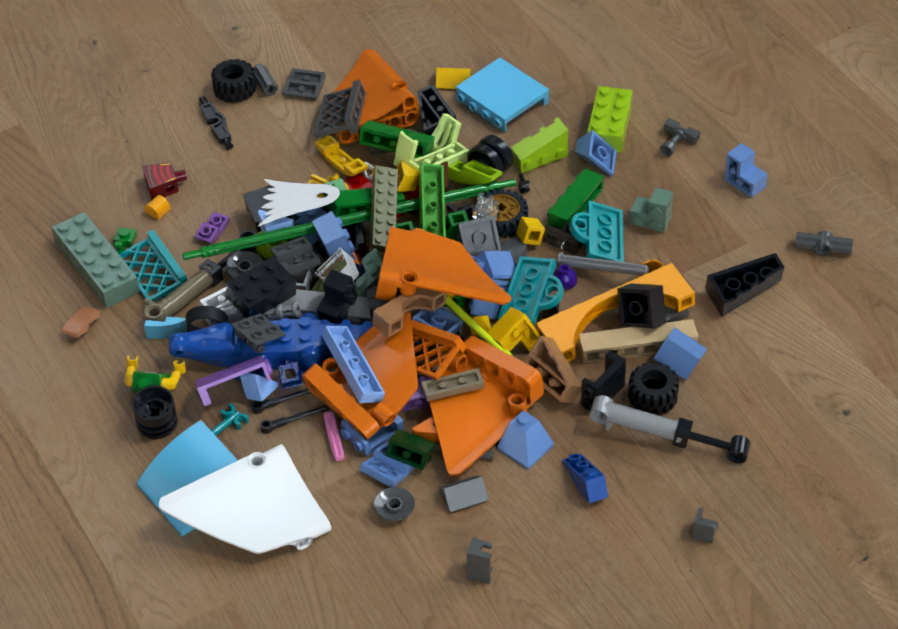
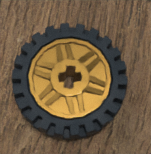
(510, 210)

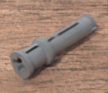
(281, 311)

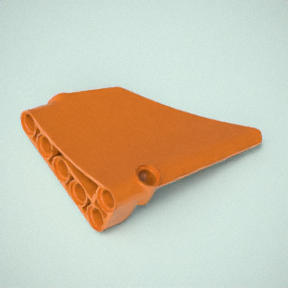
(385, 95)
(433, 264)
(394, 367)
(478, 418)

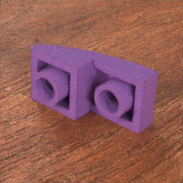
(213, 228)

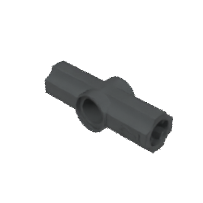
(824, 243)

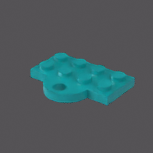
(600, 231)
(531, 287)

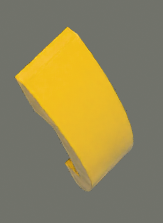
(338, 158)

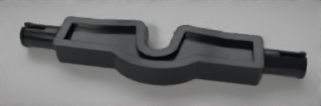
(219, 129)

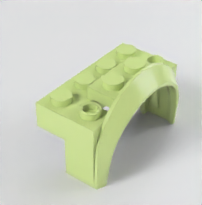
(445, 146)

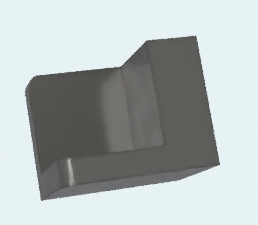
(704, 528)

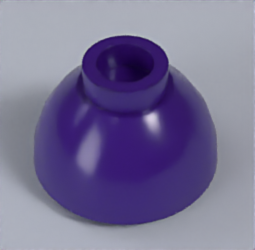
(566, 276)

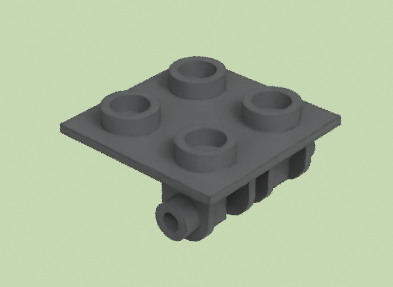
(257, 331)

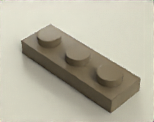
(452, 384)

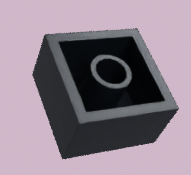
(641, 305)

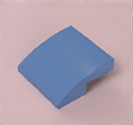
(384, 468)

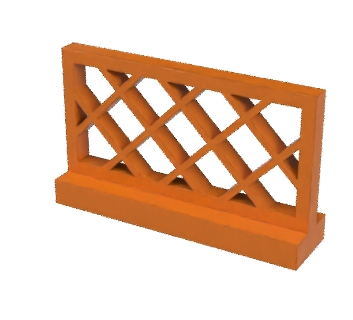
(443, 341)

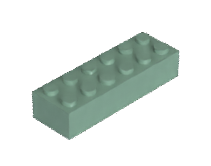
(95, 260)

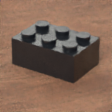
(261, 288)

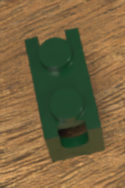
(410, 449)

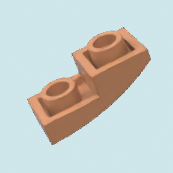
(80, 321)

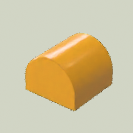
(157, 207)

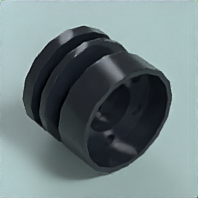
(154, 412)

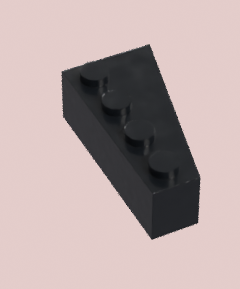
(743, 282)

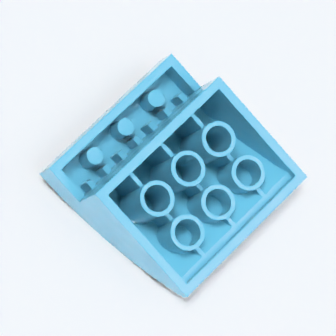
(182, 462)

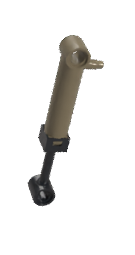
(209, 274)

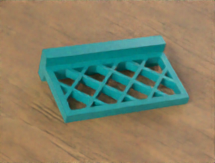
(158, 250)

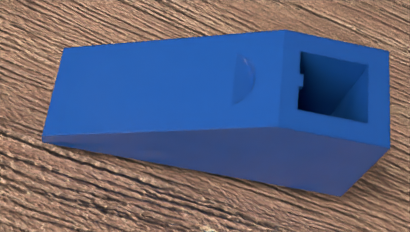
(586, 477)

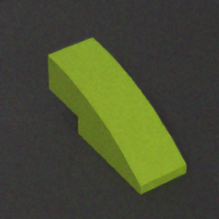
(472, 172)

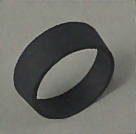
(204, 312)

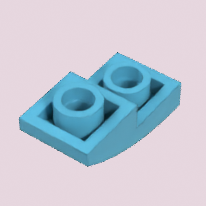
(163, 330)

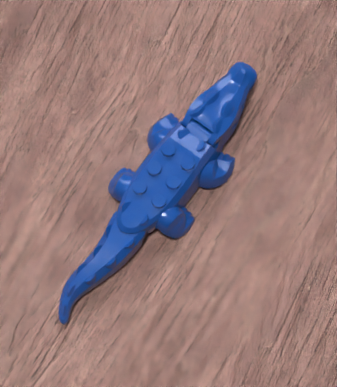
(302, 344)

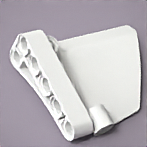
(251, 504)

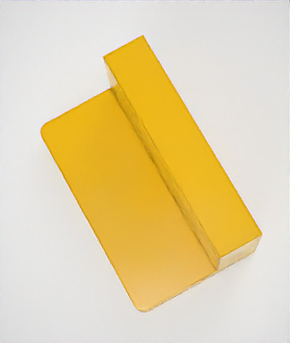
(451, 77)

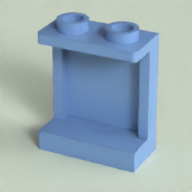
(378, 439)

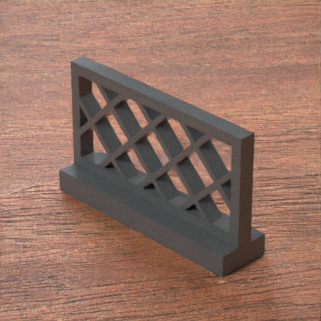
(352, 110)

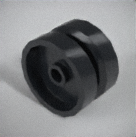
(492, 152)

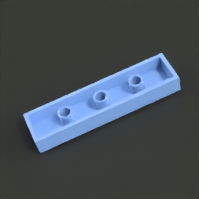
(353, 364)

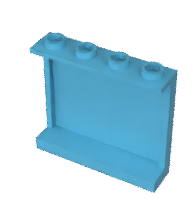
(500, 93)

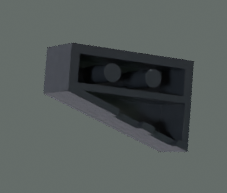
(432, 108)

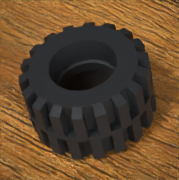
(233, 80)
(657, 377)

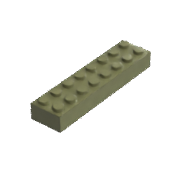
(383, 206)

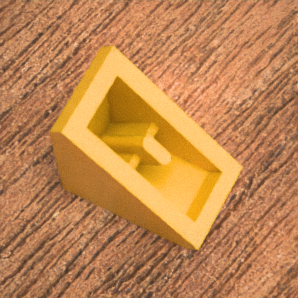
(407, 177)

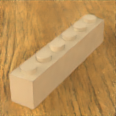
(630, 341)

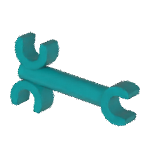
(230, 417)

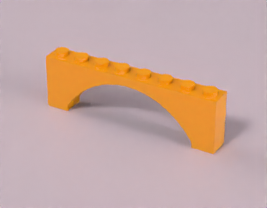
(571, 322)

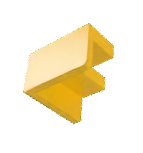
(514, 328)

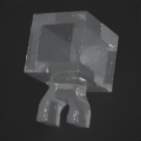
(485, 207)

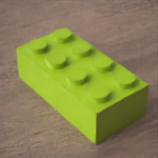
(611, 115)

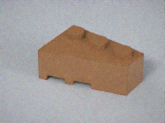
(555, 370)

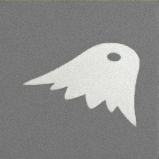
(296, 198)

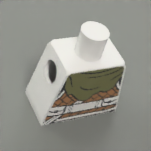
(340, 262)

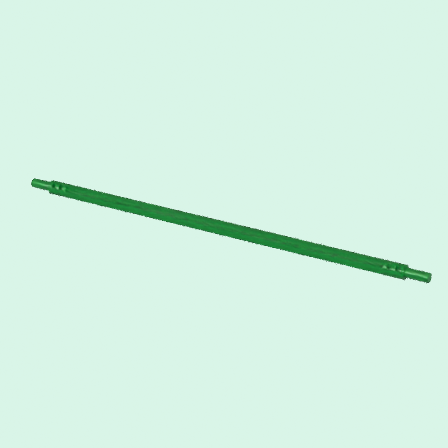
(348, 219)

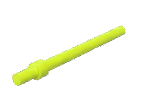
(473, 325)

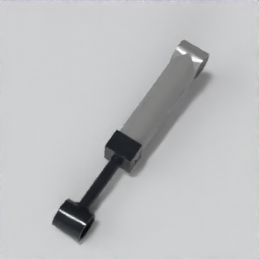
(607, 413)

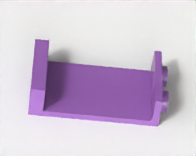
(230, 373)

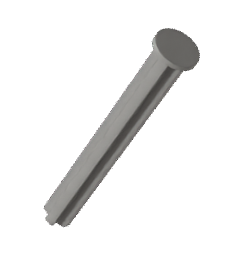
(603, 265)

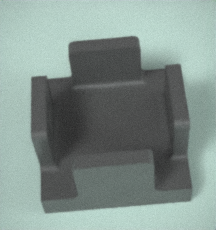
(479, 235)

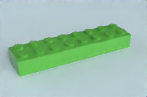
(432, 199)

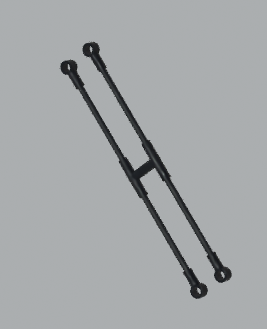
(282, 421)

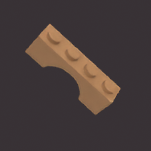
(390, 316)

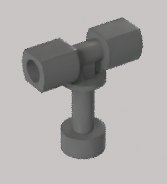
(678, 135)

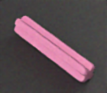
(333, 435)

